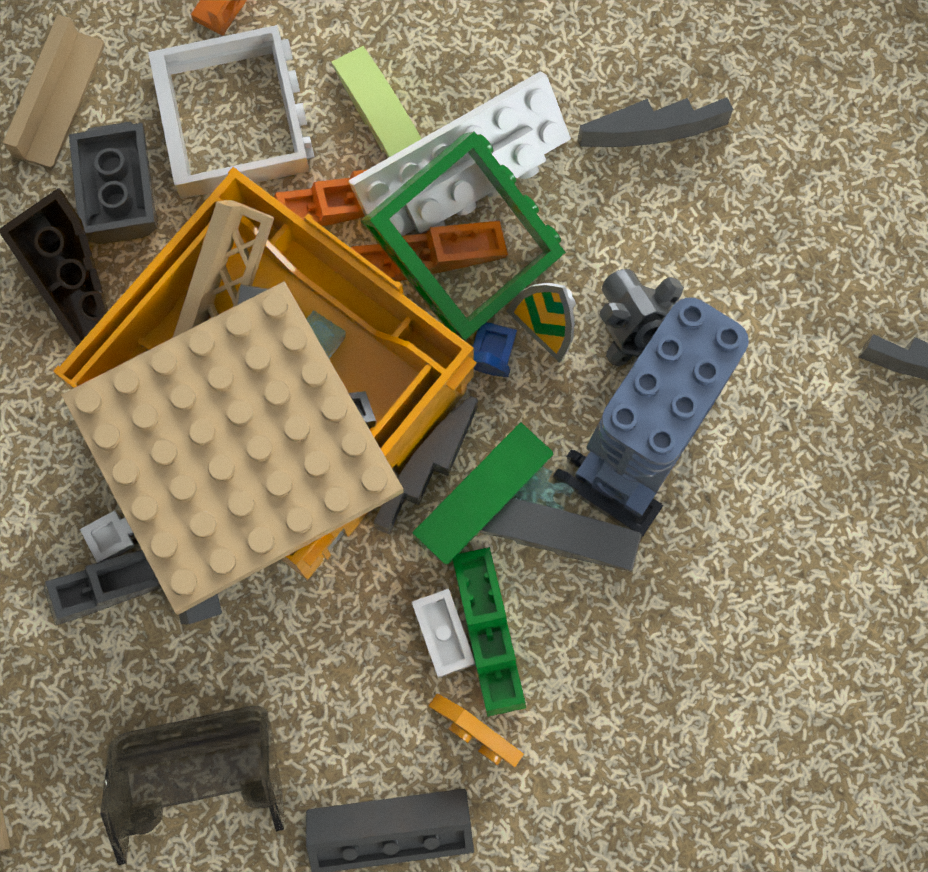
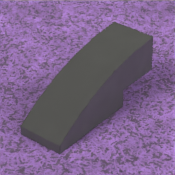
(100, 587)

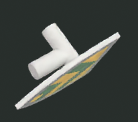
(547, 316)

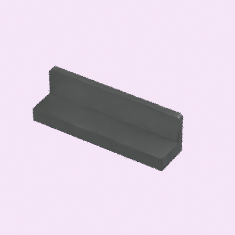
(388, 831)

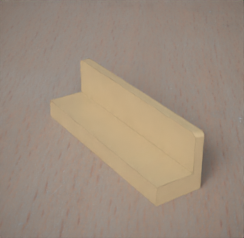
(53, 94)

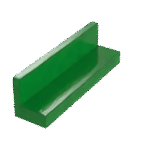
(482, 494)

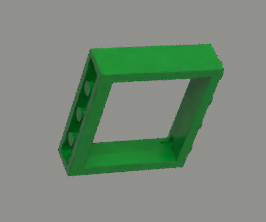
(418, 274)

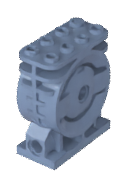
(662, 403)

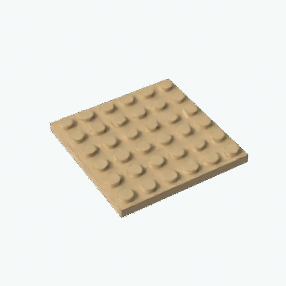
(231, 446)

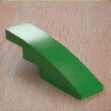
(489, 632)

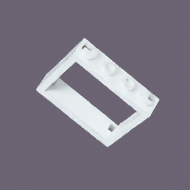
(217, 52)

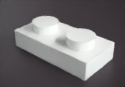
(443, 633)

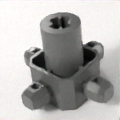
(634, 312)

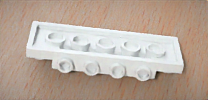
(517, 123)

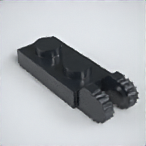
(609, 507)

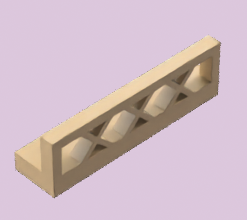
(213, 260)

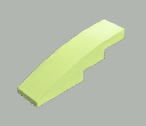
(376, 101)

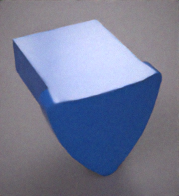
(493, 349)

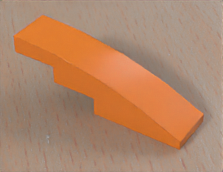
(326, 201)
(444, 248)

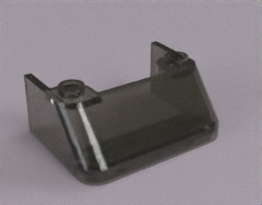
(188, 764)

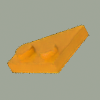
(468, 727)

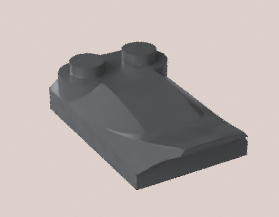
(113, 182)

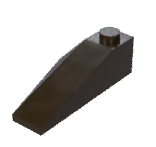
(59, 261)

